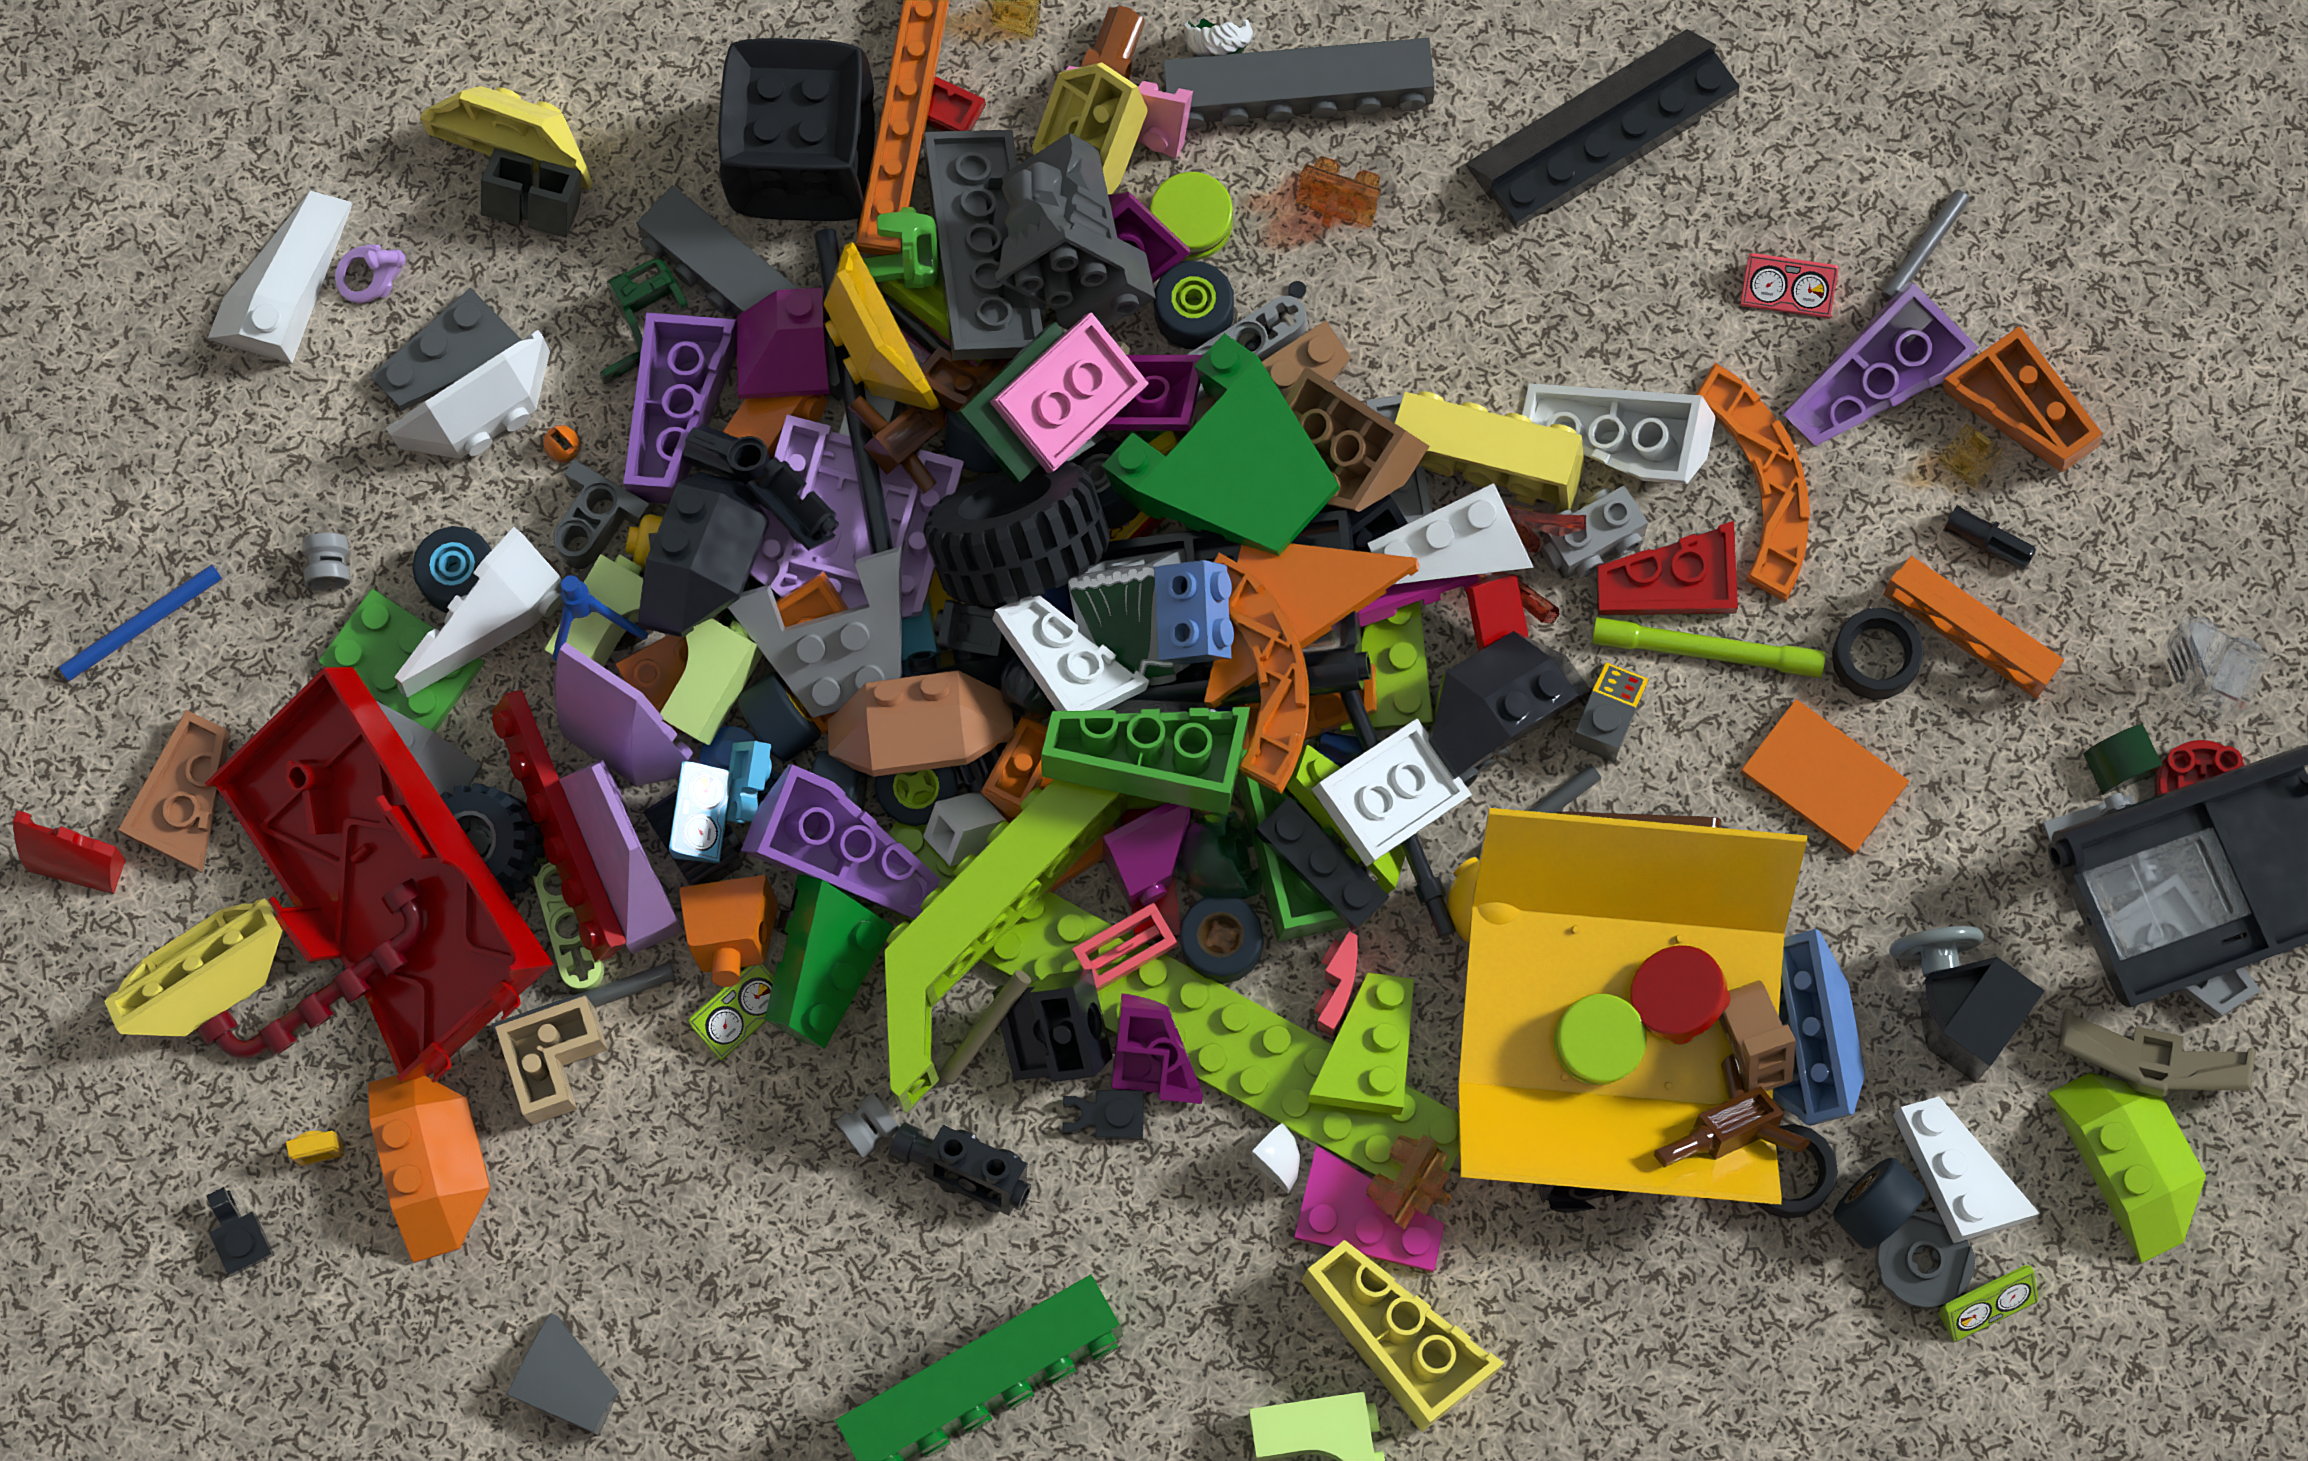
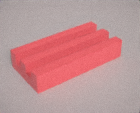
(1117, 930)

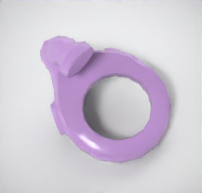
(386, 267)

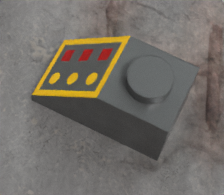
(1609, 712)

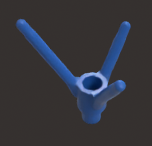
(579, 604)

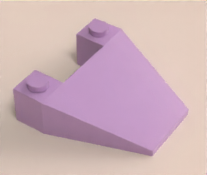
(619, 858)

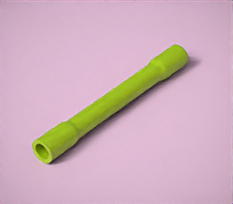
(1782, 658)

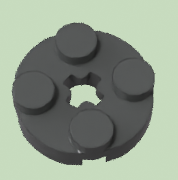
(1937, 1285)

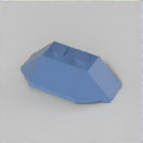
(1822, 1020)

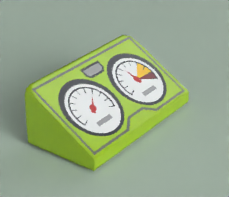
(734, 1011)
(1990, 1303)

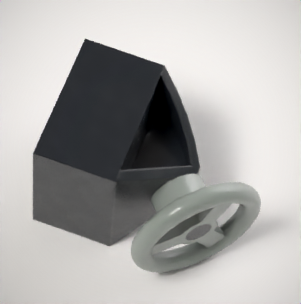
(1969, 1007)

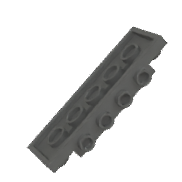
(971, 228)

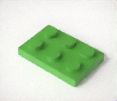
(378, 644)

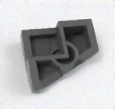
(564, 1379)

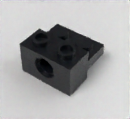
(1057, 1029)

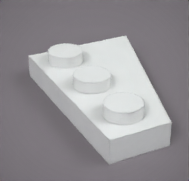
(1459, 539)
(1062, 660)

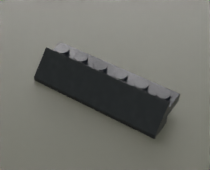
(1604, 128)

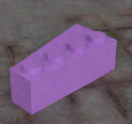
(676, 389)

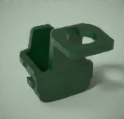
(633, 297)

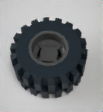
(500, 833)

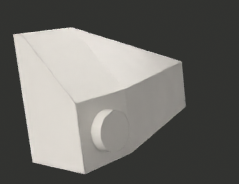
(279, 289)

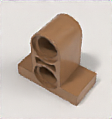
(1758, 1038)

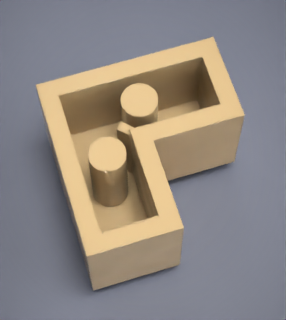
(541, 1046)

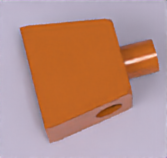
(729, 925)

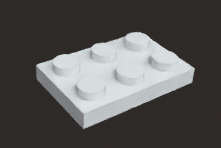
(1390, 792)

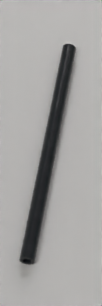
(866, 468)

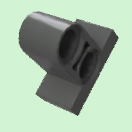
(598, 528)

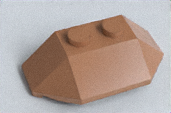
(919, 724)

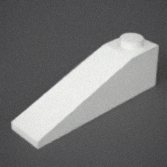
(1632, 431)
(510, 597)

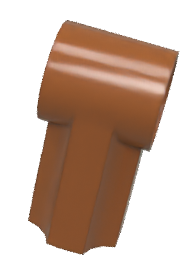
(1116, 40)

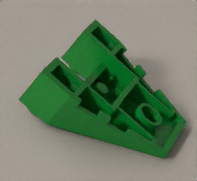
(1241, 466)

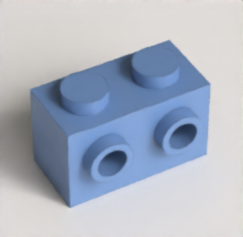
(1193, 612)

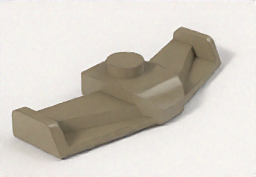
(2155, 1059)

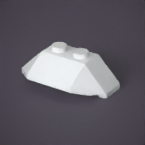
(478, 405)

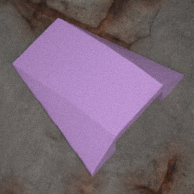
(614, 721)

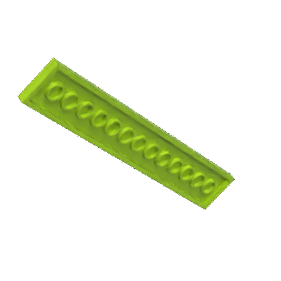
(1226, 1036)

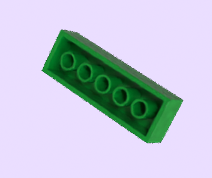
(984, 1376)

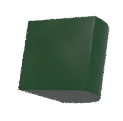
(2123, 759)

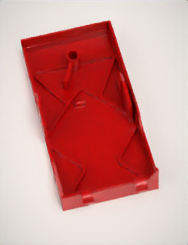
(346, 822)

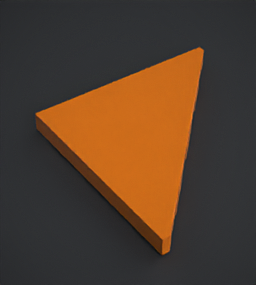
(1314, 591)

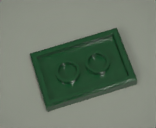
(987, 423)

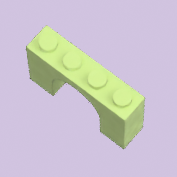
(717, 655)
(1322, 1426)

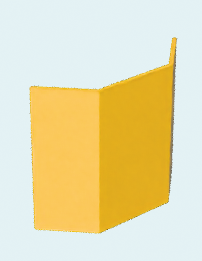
(1591, 911)

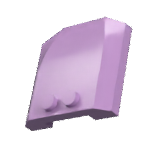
(829, 469)

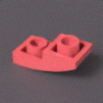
(1341, 972)

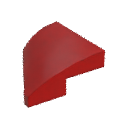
(67, 855)

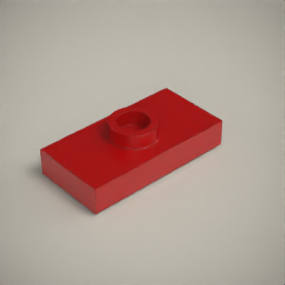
(953, 107)

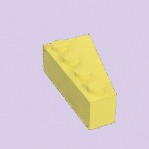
(1398, 1335)

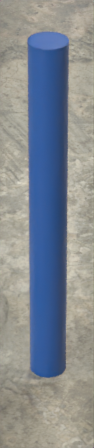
(140, 622)

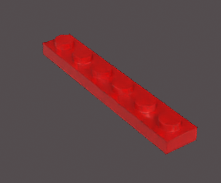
(562, 836)

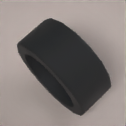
(1873, 619)
(1825, 1183)

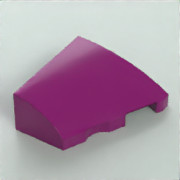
(1151, 1053)

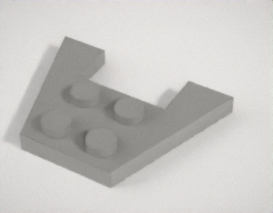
(836, 653)

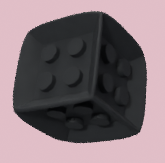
(796, 129)

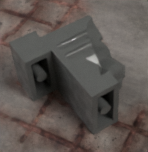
(1066, 238)

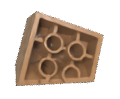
(1357, 443)

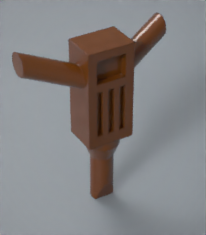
(898, 440)
(1733, 1123)

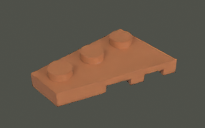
(174, 803)

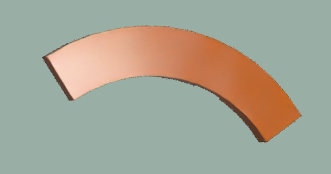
(1777, 475)
(1280, 675)

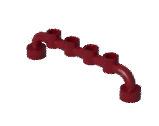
(349, 984)

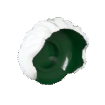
(1213, 40)

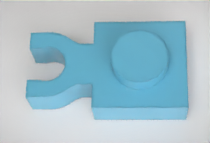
(750, 771)

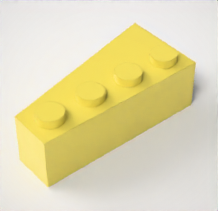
(1496, 448)

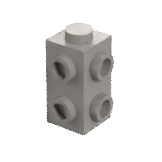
(1611, 526)

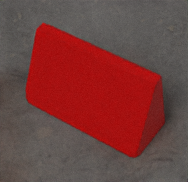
(1495, 608)

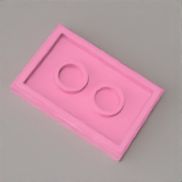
(1069, 392)

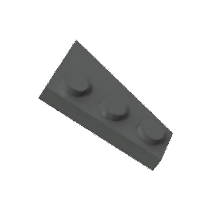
(444, 351)

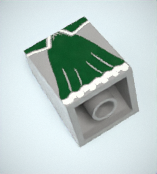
(1118, 610)

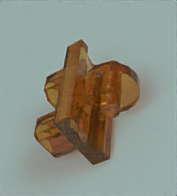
(1338, 195)
(1416, 1185)

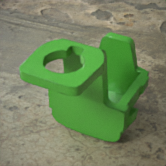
(919, 256)

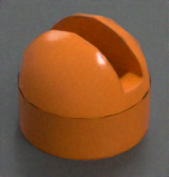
(555, 450)

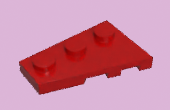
(1679, 578)

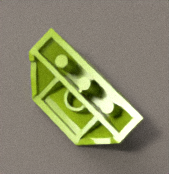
(2134, 1159)

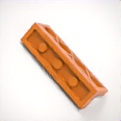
(1973, 627)

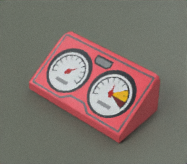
(1789, 285)

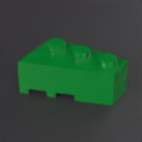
(823, 961)

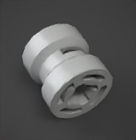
(325, 559)
(859, 1132)

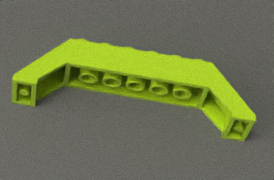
(979, 910)

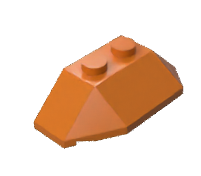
(428, 1162)

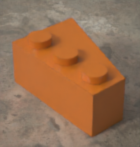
(2025, 400)

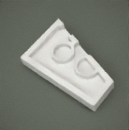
(1959, 1173)

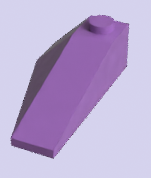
(1887, 362)
(822, 834)

